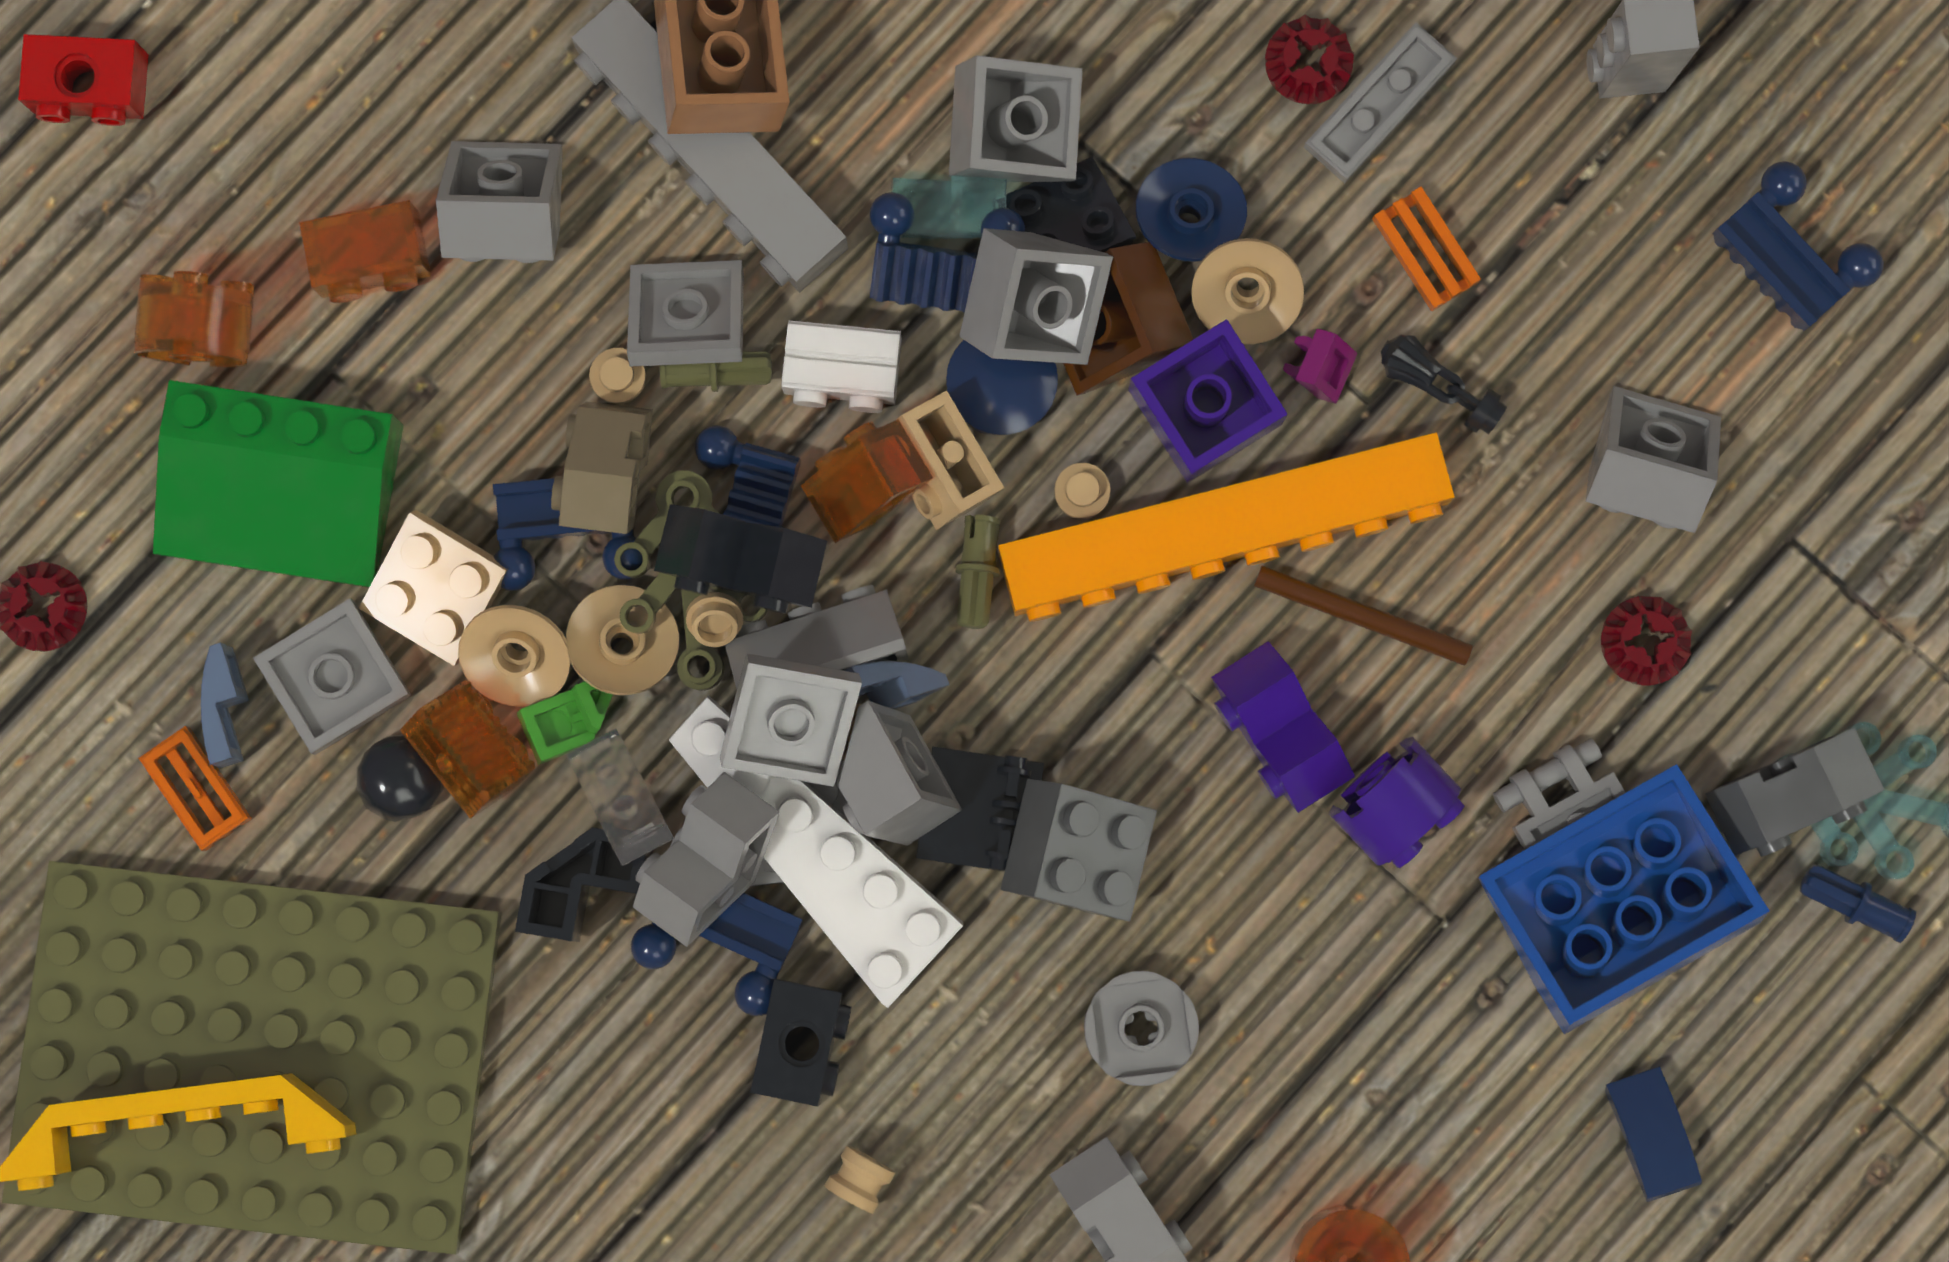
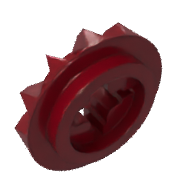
(1306, 84)
(66, 612)
(1633, 663)

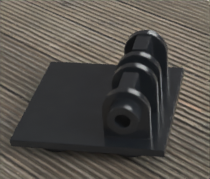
(1075, 210)
(990, 800)

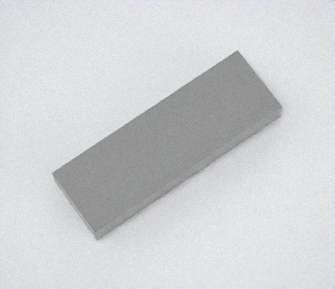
(1380, 102)

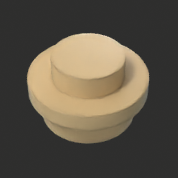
(614, 378)
(1082, 490)
(714, 619)

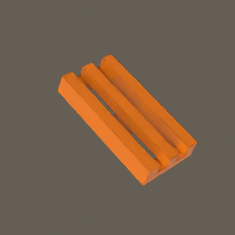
(1443, 235)
(222, 827)

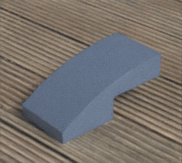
(898, 682)
(221, 689)

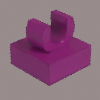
(1324, 366)

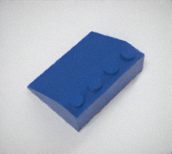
(1622, 898)

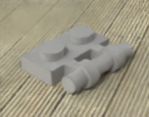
(1567, 763)

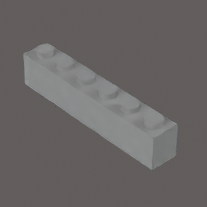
(724, 167)

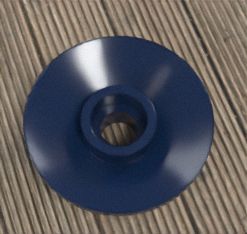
(1196, 189)

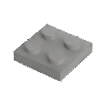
(685, 313)
(332, 676)
(790, 720)

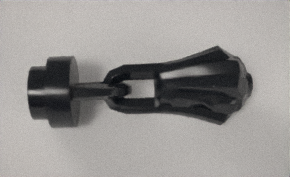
(1411, 363)

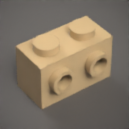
(954, 458)

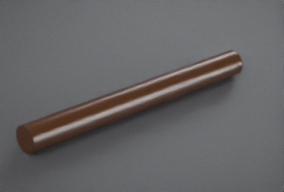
(1363, 615)

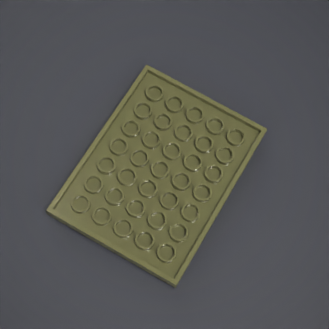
(233, 981)

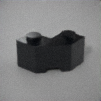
(740, 557)
(558, 889)

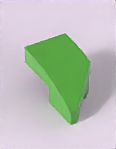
(564, 721)

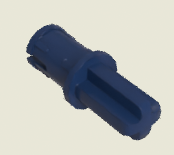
(1857, 902)

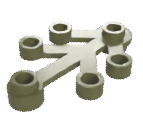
(663, 585)

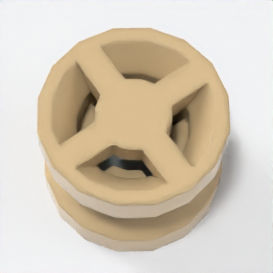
(859, 1179)

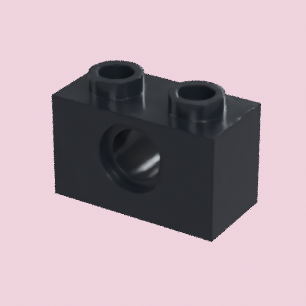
(777, 1070)

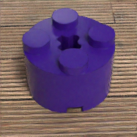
(1398, 804)

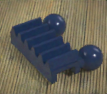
(1783, 260)
(921, 272)
(760, 482)
(527, 514)
(744, 927)

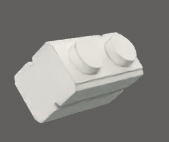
(841, 365)

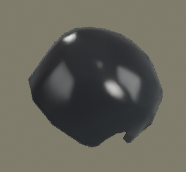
(396, 780)

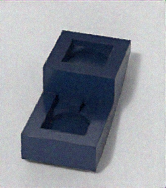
(1653, 1134)

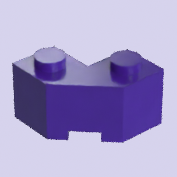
(1285, 733)

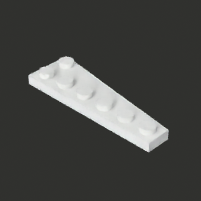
(845, 881)

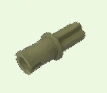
(753, 370)
(977, 570)

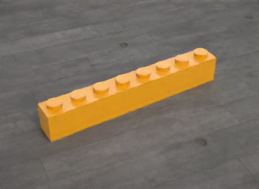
(1226, 525)

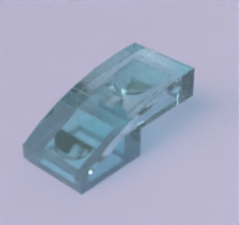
(950, 207)

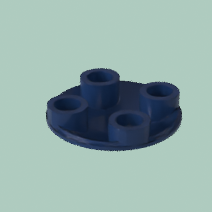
(1000, 393)

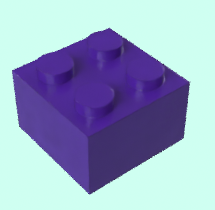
(1207, 401)

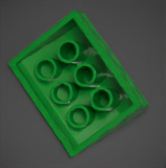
(274, 483)

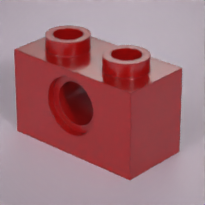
(55, 62)

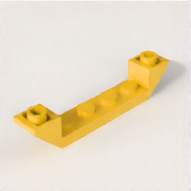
(46, 1144)

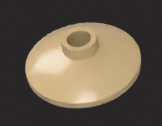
(1255, 313)
(598, 623)
(511, 674)

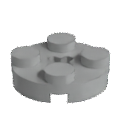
(1161, 1002)

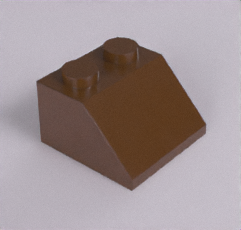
(1136, 320)

